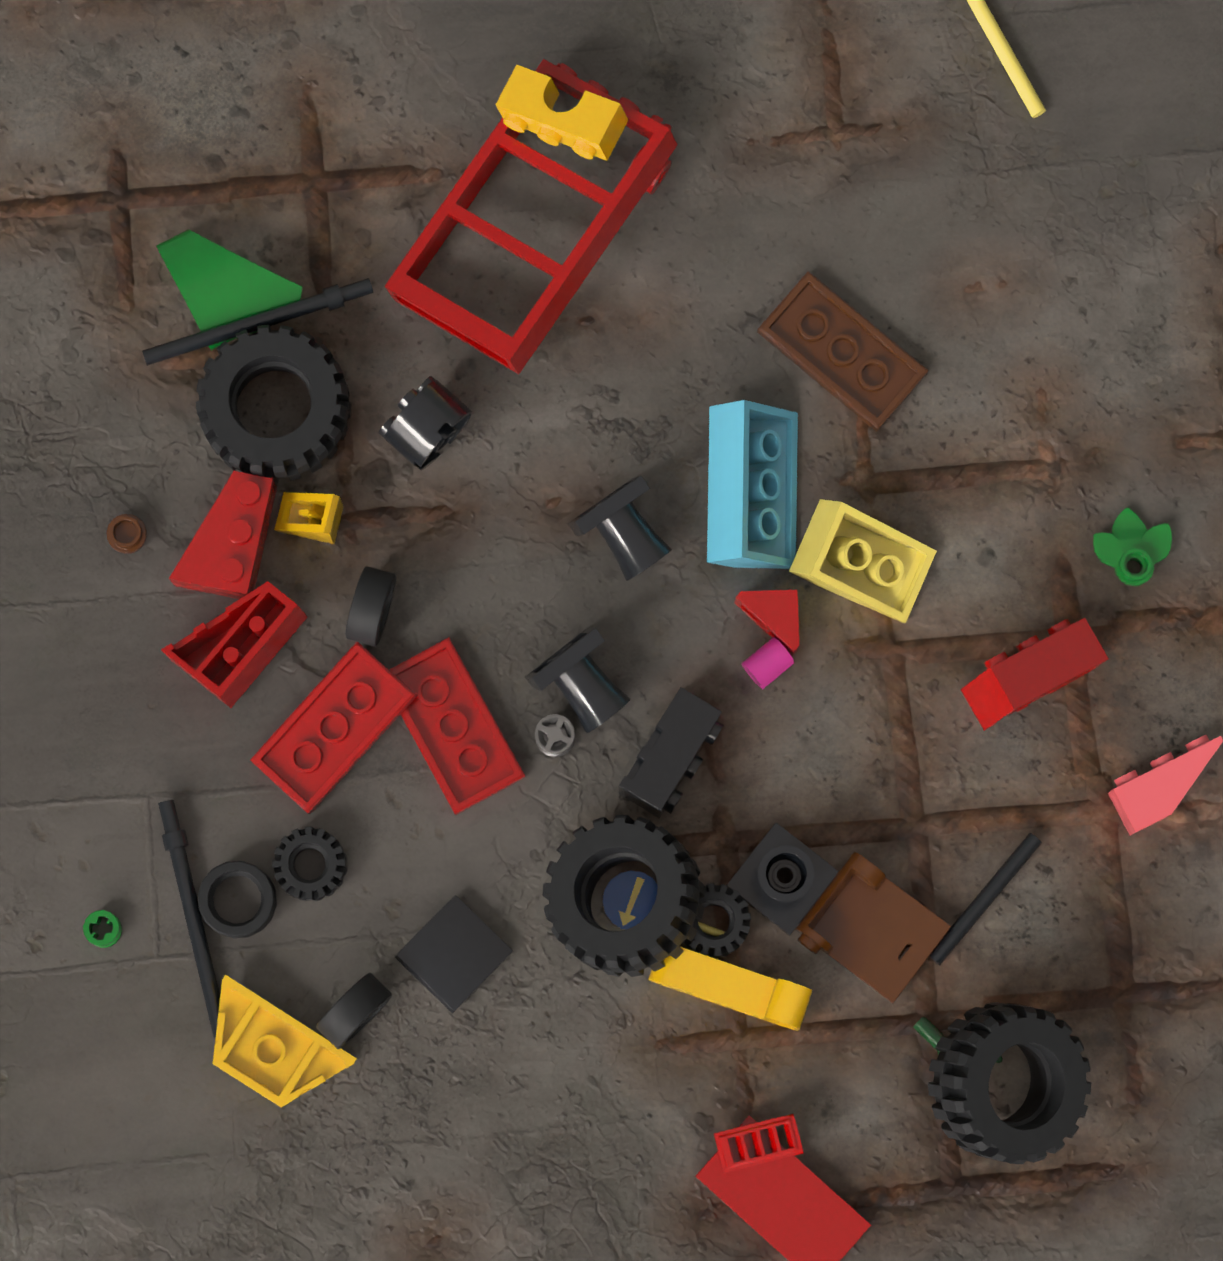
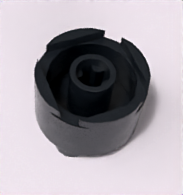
(426, 423)

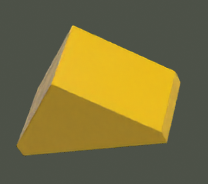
(310, 515)

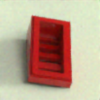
(792, 1135)

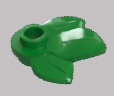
(1133, 542)

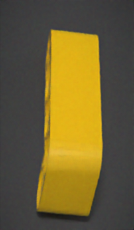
(735, 988)

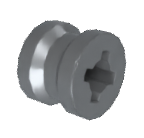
(552, 727)

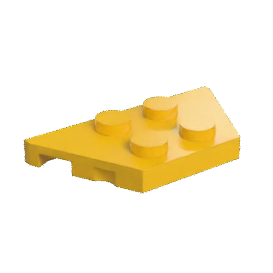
(270, 1047)

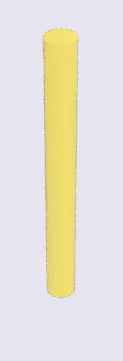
(1007, 57)

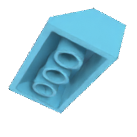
(752, 485)

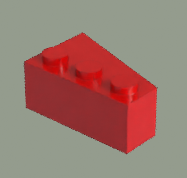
(231, 539)
(1033, 671)

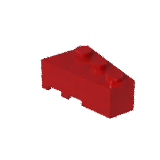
(238, 643)

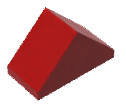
(774, 613)

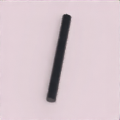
(985, 898)

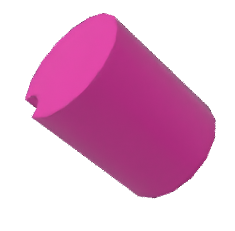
(768, 663)

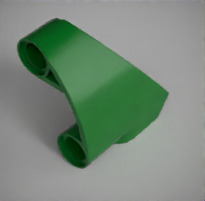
(221, 283)

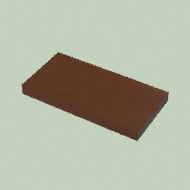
(842, 351)

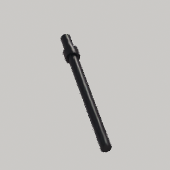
(331, 298)
(175, 842)

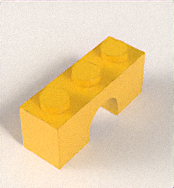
(588, 128)

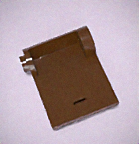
(867, 925)

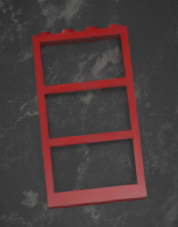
(517, 350)

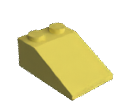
(862, 559)

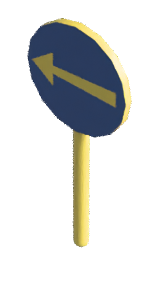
(630, 899)

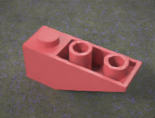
(1157, 793)

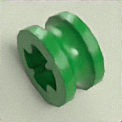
(109, 938)

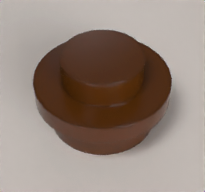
(126, 533)

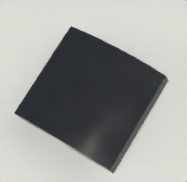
(453, 954)

